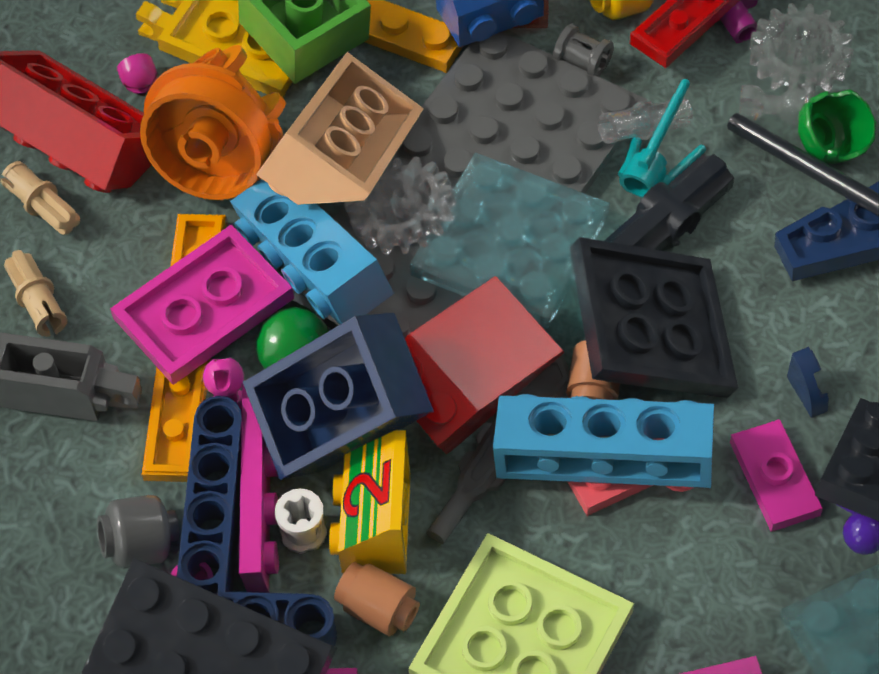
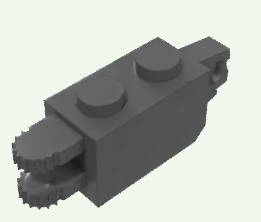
(61, 378)

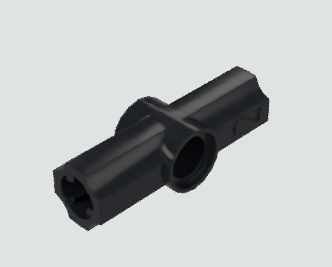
(677, 207)

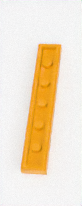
(175, 405)

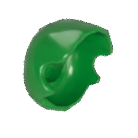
(836, 126)
(286, 333)

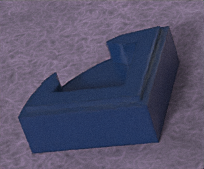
(802, 379)

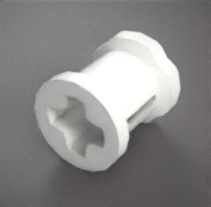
(299, 506)

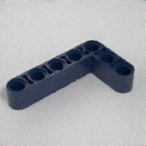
(221, 501)

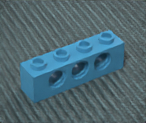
(313, 252)
(625, 457)

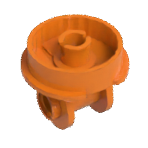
(210, 126)

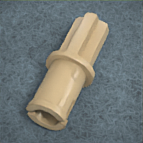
(39, 197)
(35, 293)

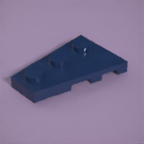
(829, 240)

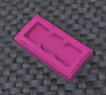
(775, 475)

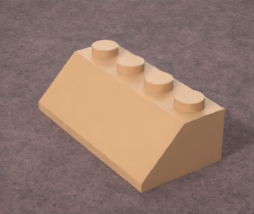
(341, 138)

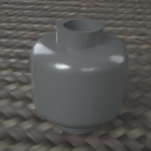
(138, 530)

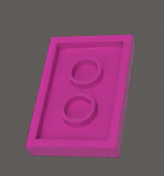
(202, 304)

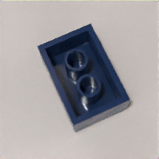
(337, 394)

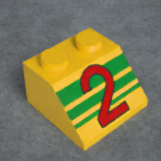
(373, 505)

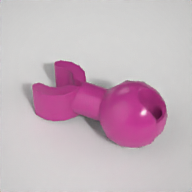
(224, 379)

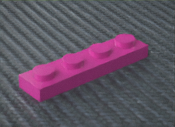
(257, 505)

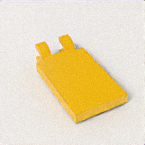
(206, 25)

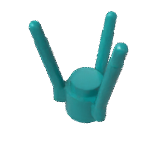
(648, 167)

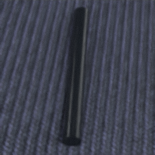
(805, 162)

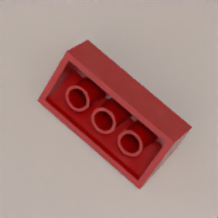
(71, 120)

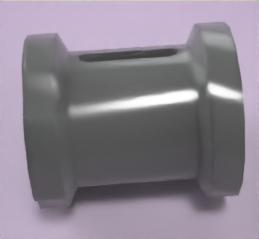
(583, 50)

